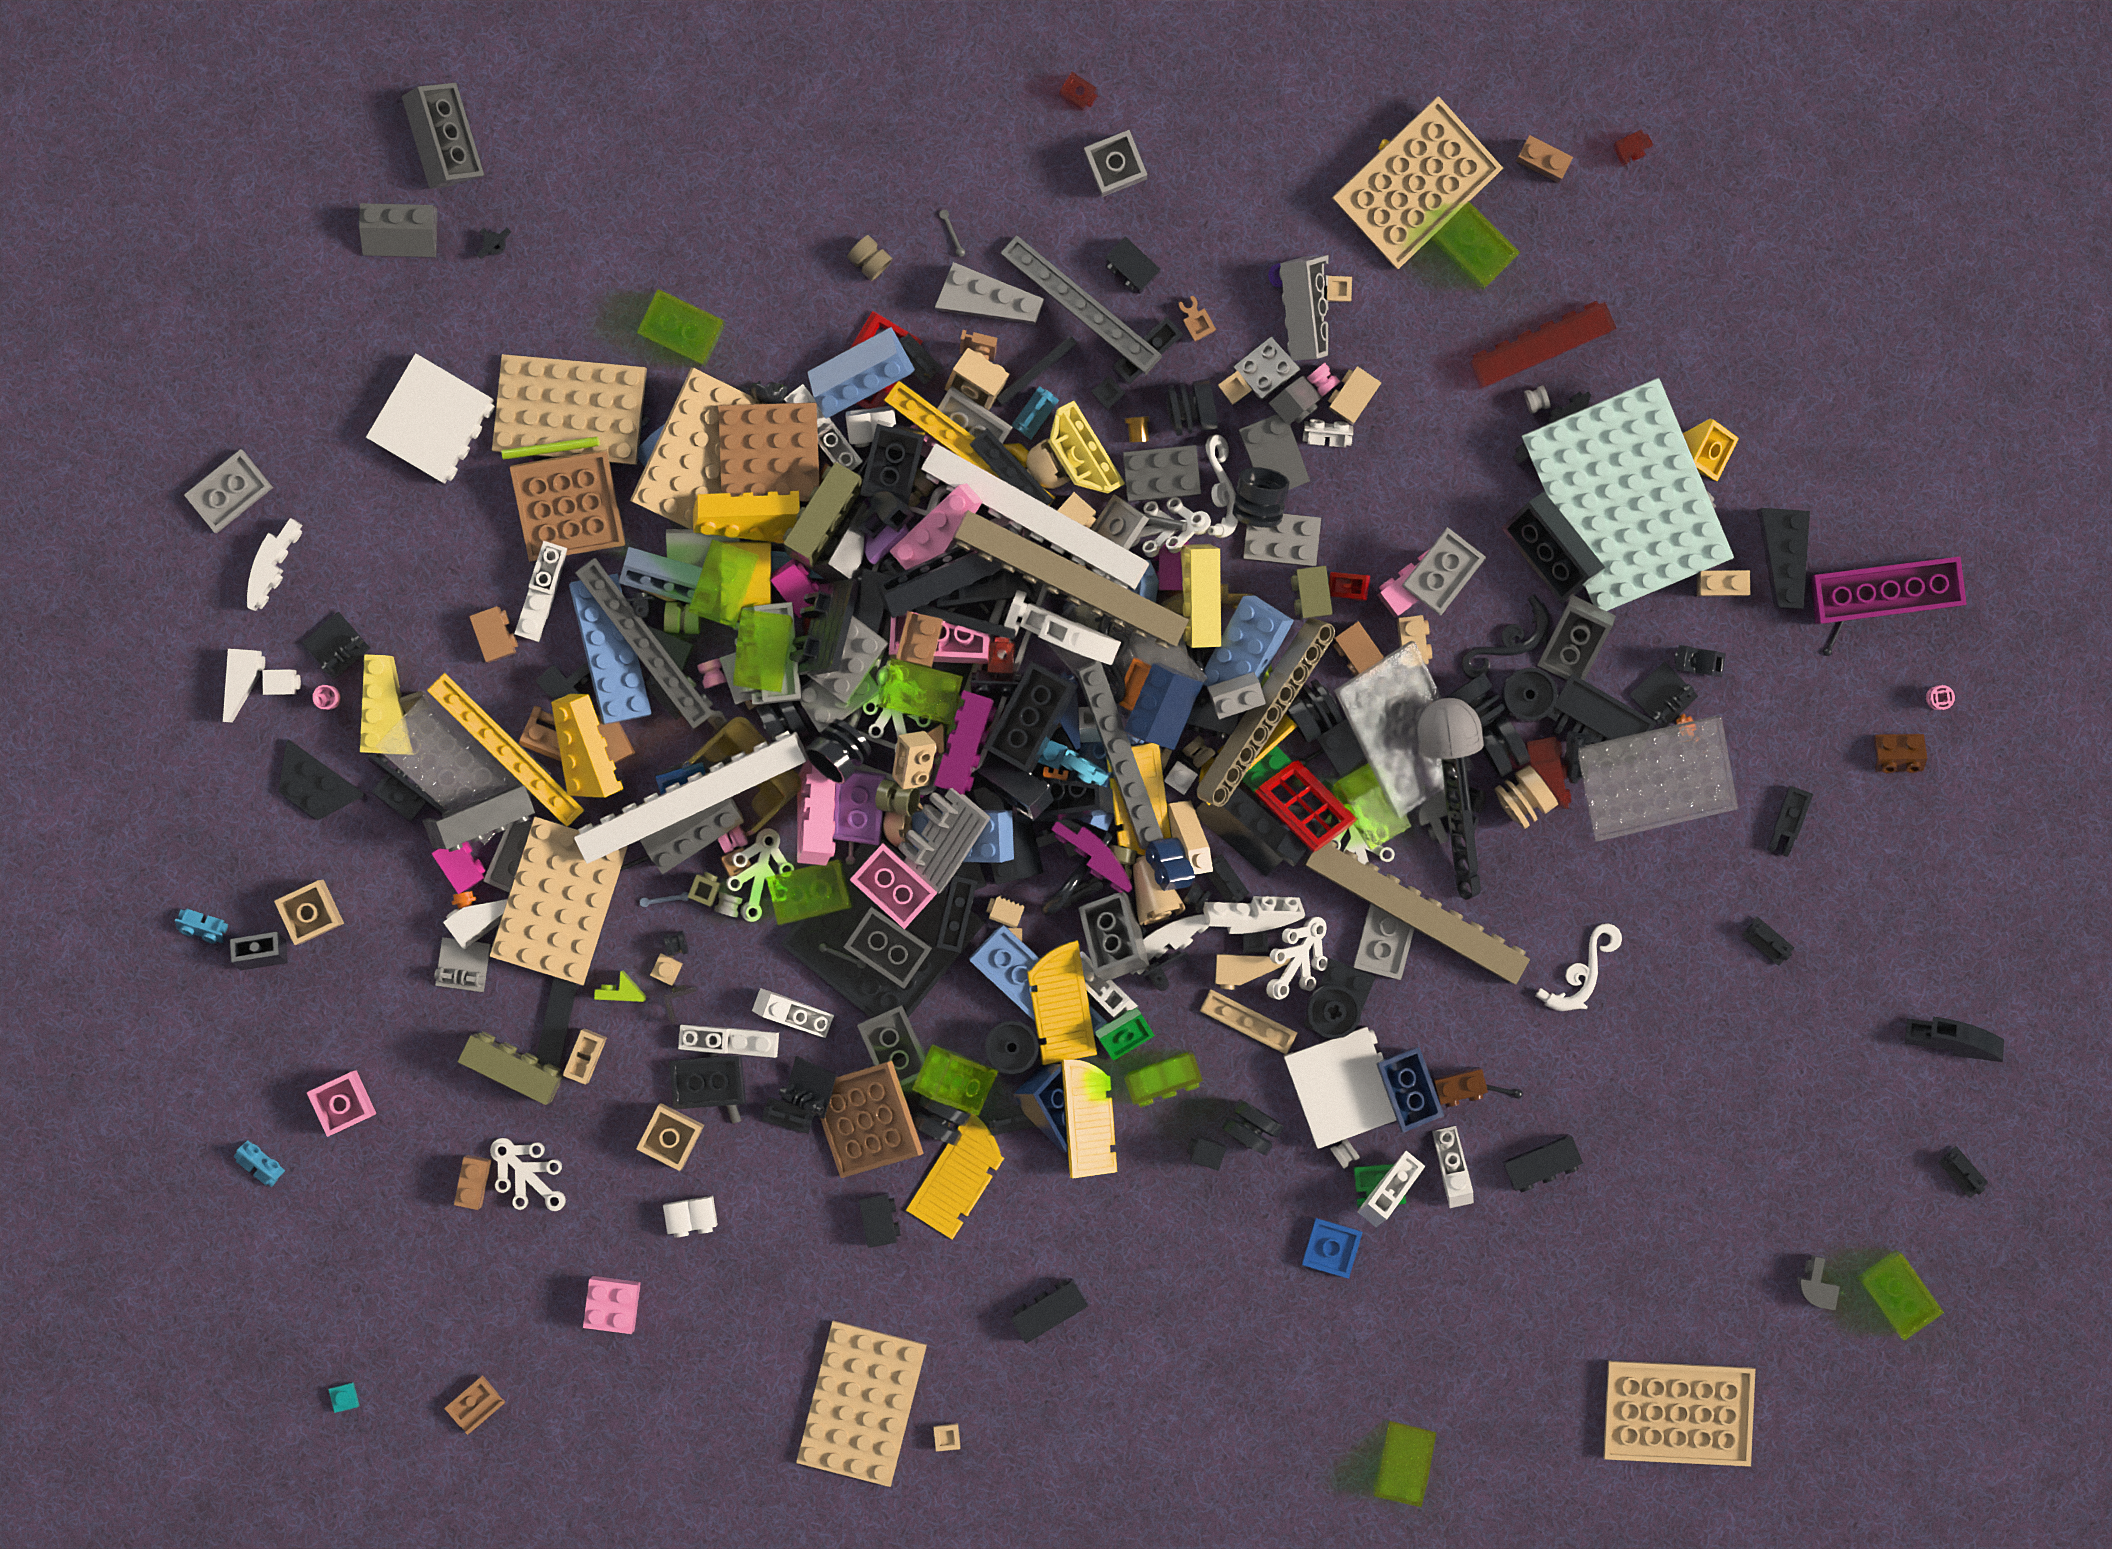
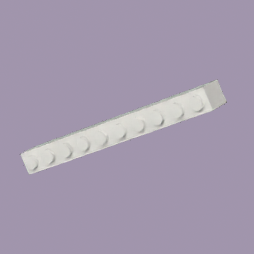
(1037, 518)
(691, 797)

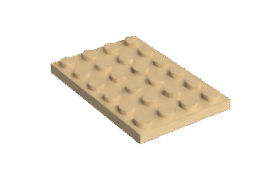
(1417, 182)
(569, 401)
(687, 450)
(556, 904)
(861, 1403)
(1679, 1413)

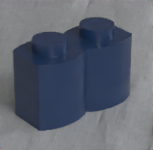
(1170, 864)

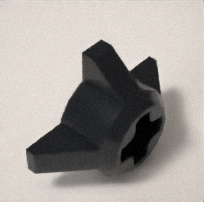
(491, 240)

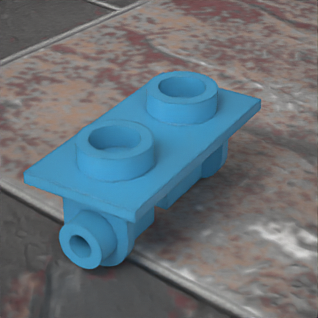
(1035, 412)
(209, 931)
(251, 1156)

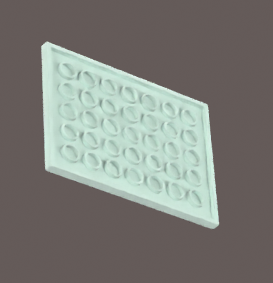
(1630, 493)

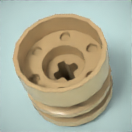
(1526, 796)

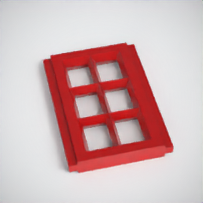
(868, 331)
(1290, 820)

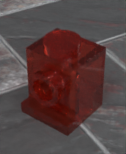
(1069, 94)
(1632, 147)
(998, 664)

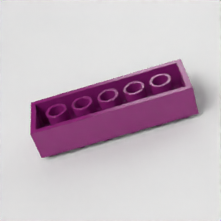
(1888, 590)

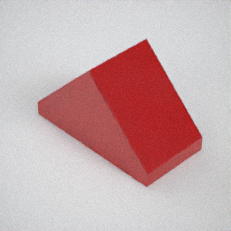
(1349, 586)

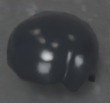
(771, 394)

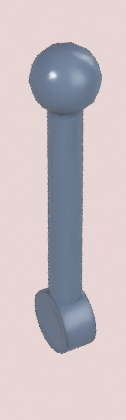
(644, 902)

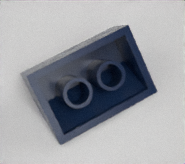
(1163, 706)
(1409, 1089)

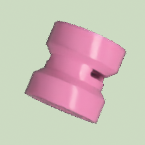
(1323, 379)
(712, 673)
(323, 699)
(1936, 700)
(737, 839)

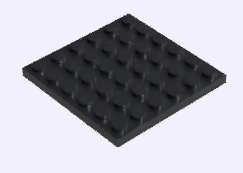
(867, 986)

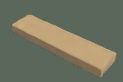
(1248, 1022)

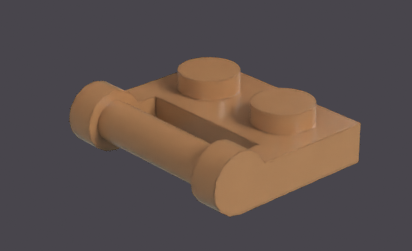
(539, 737)

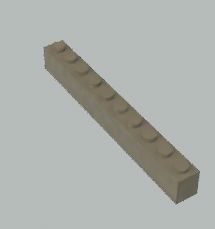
(1069, 579)
(1418, 912)

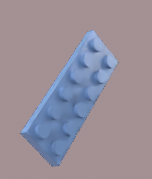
(610, 660)
(1006, 964)

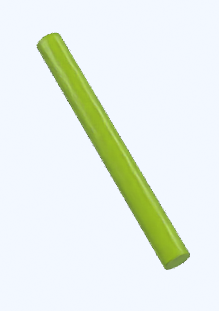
(550, 448)

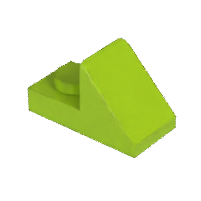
(627, 991)

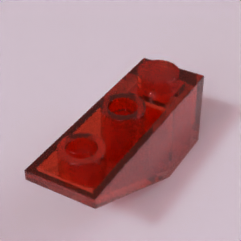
(1546, 763)

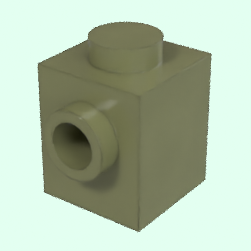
(705, 888)

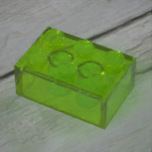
(1475, 245)
(681, 327)
(919, 691)
(809, 892)
(1163, 1078)
(955, 1080)
(1900, 1295)

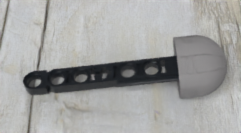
(1449, 733)

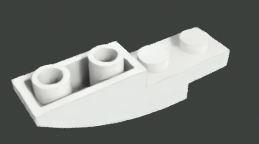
(829, 436)
(264, 571)
(541, 591)
(1070, 635)
(1257, 916)
(1176, 933)
(728, 1040)

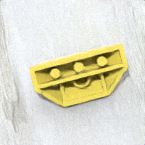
(1082, 452)

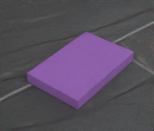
(884, 542)
(856, 809)

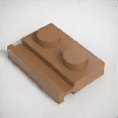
(978, 342)
(919, 639)
(474, 1405)

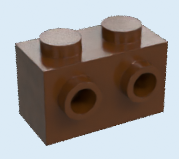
(1460, 1086)

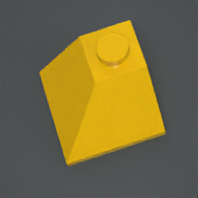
(1710, 447)

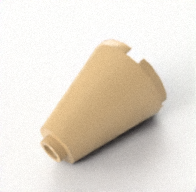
(1151, 901)

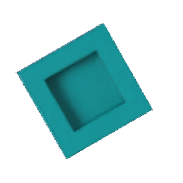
(344, 1397)

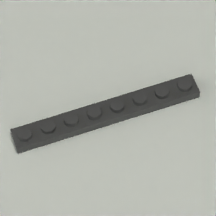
(1081, 305)
(644, 643)
(1119, 754)

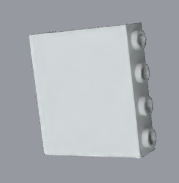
(431, 419)
(1341, 1087)

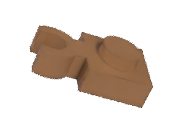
(1197, 323)

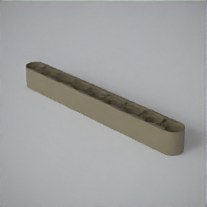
(1261, 721)

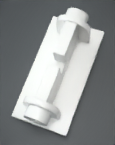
(1319, 430)

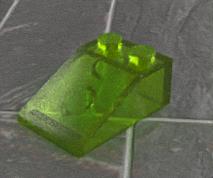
(723, 583)
(762, 650)
(1367, 802)
(1404, 1464)

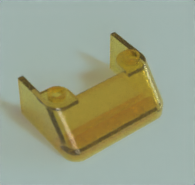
(740, 737)

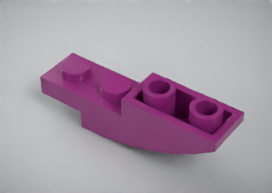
(1103, 861)

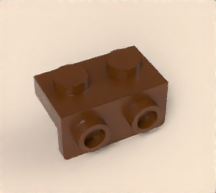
(1900, 753)

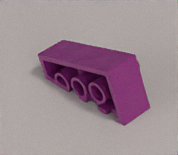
(965, 742)

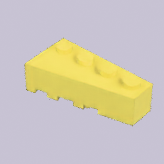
(1201, 595)
(379, 701)

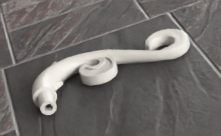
(1223, 492)
(1562, 1003)

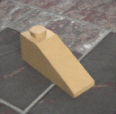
(1188, 830)
(1239, 969)

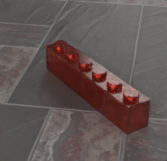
(1542, 345)

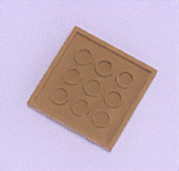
(769, 449)
(568, 503)
(869, 1121)

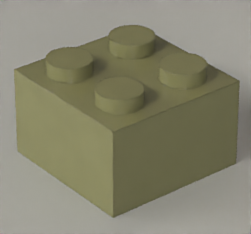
(1311, 593)

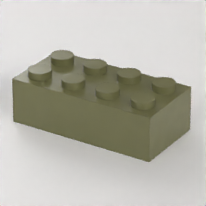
(822, 515)
(511, 1068)

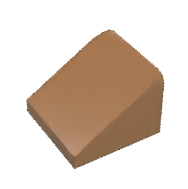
(938, 736)

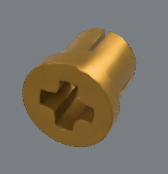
(1138, 428)

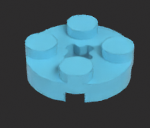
(1087, 769)

